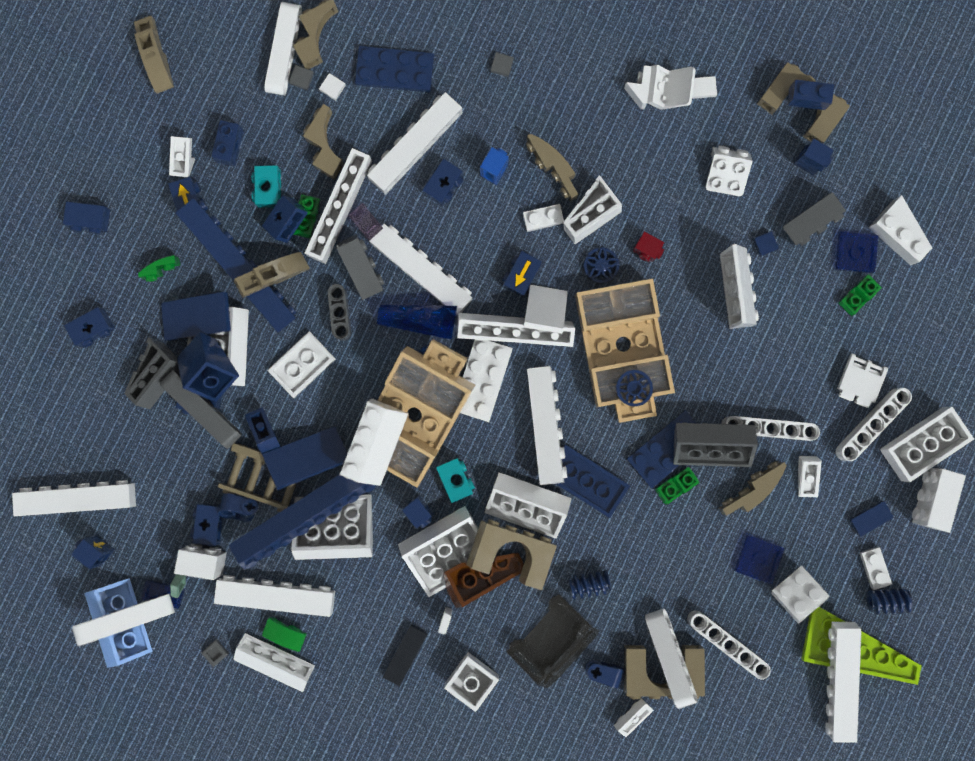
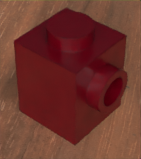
(649, 247)

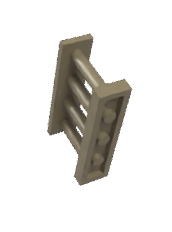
(242, 452)

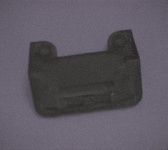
(553, 642)

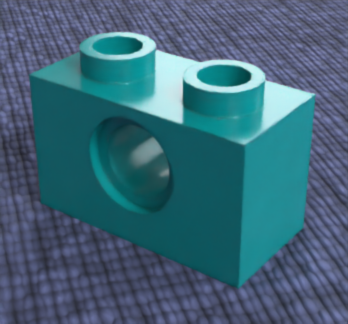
(264, 175)
(454, 491)

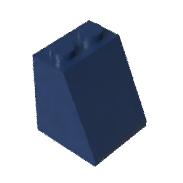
(206, 368)

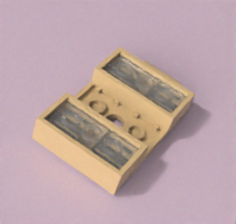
(631, 313)
(437, 390)

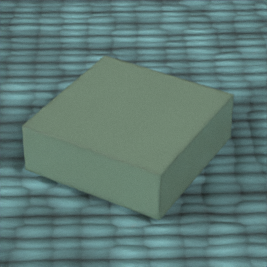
(177, 585)

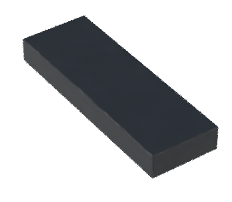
(405, 655)

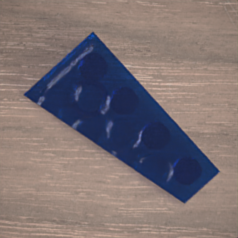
(423, 319)

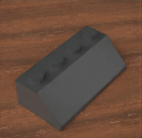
(714, 444)

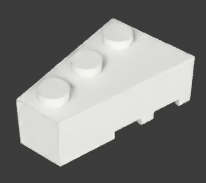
(592, 212)
(901, 231)

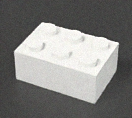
(938, 499)

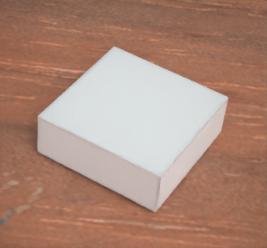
(332, 87)

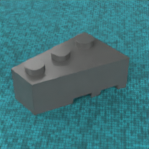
(815, 219)
(360, 266)
(154, 367)

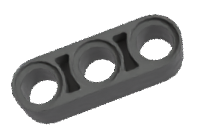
(334, 304)

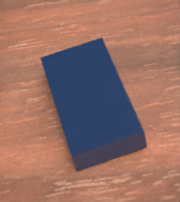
(871, 518)

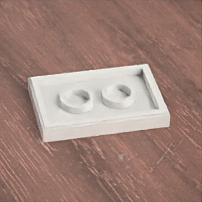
(546, 309)
(301, 364)

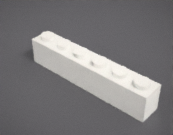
(415, 143)
(338, 206)
(422, 271)
(510, 330)
(546, 425)
(74, 499)
(274, 596)
(844, 681)

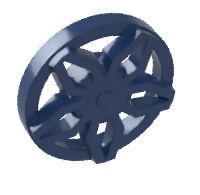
(601, 265)
(634, 388)

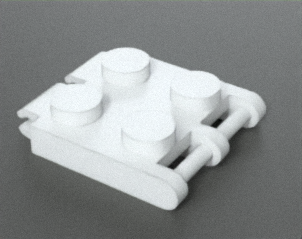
(861, 381)

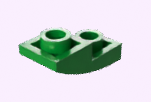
(311, 205)
(154, 269)
(859, 295)
(677, 485)
(284, 635)

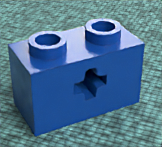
(494, 165)

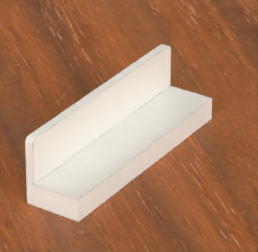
(273, 662)

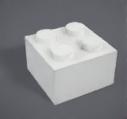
(200, 562)
(800, 594)
(471, 681)

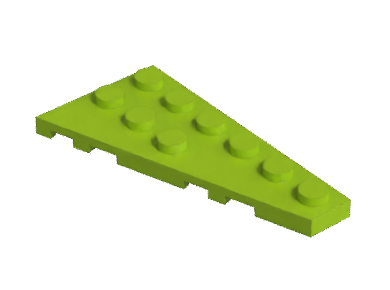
(875, 657)

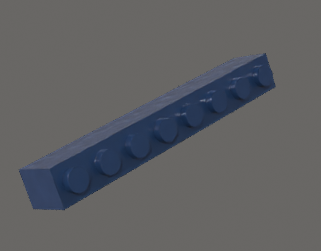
(233, 261)
(296, 520)

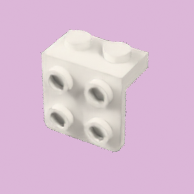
(670, 88)
(729, 171)

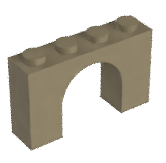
(825, 119)
(492, 537)
(636, 679)

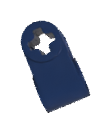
(236, 507)
(608, 673)

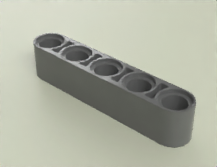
(201, 410)

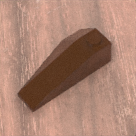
(467, 584)

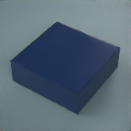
(765, 244)

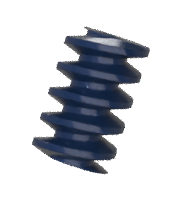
(589, 584)
(889, 600)

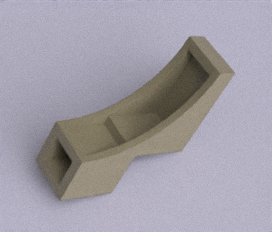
(313, 22)
(316, 134)

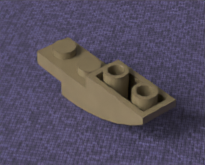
(152, 54)
(550, 158)
(271, 273)
(761, 486)

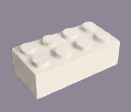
(485, 370)
(926, 444)

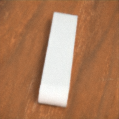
(283, 49)
(881, 420)
(779, 428)
(123, 619)
(733, 652)
(671, 658)

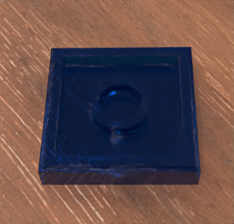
(856, 252)
(759, 559)

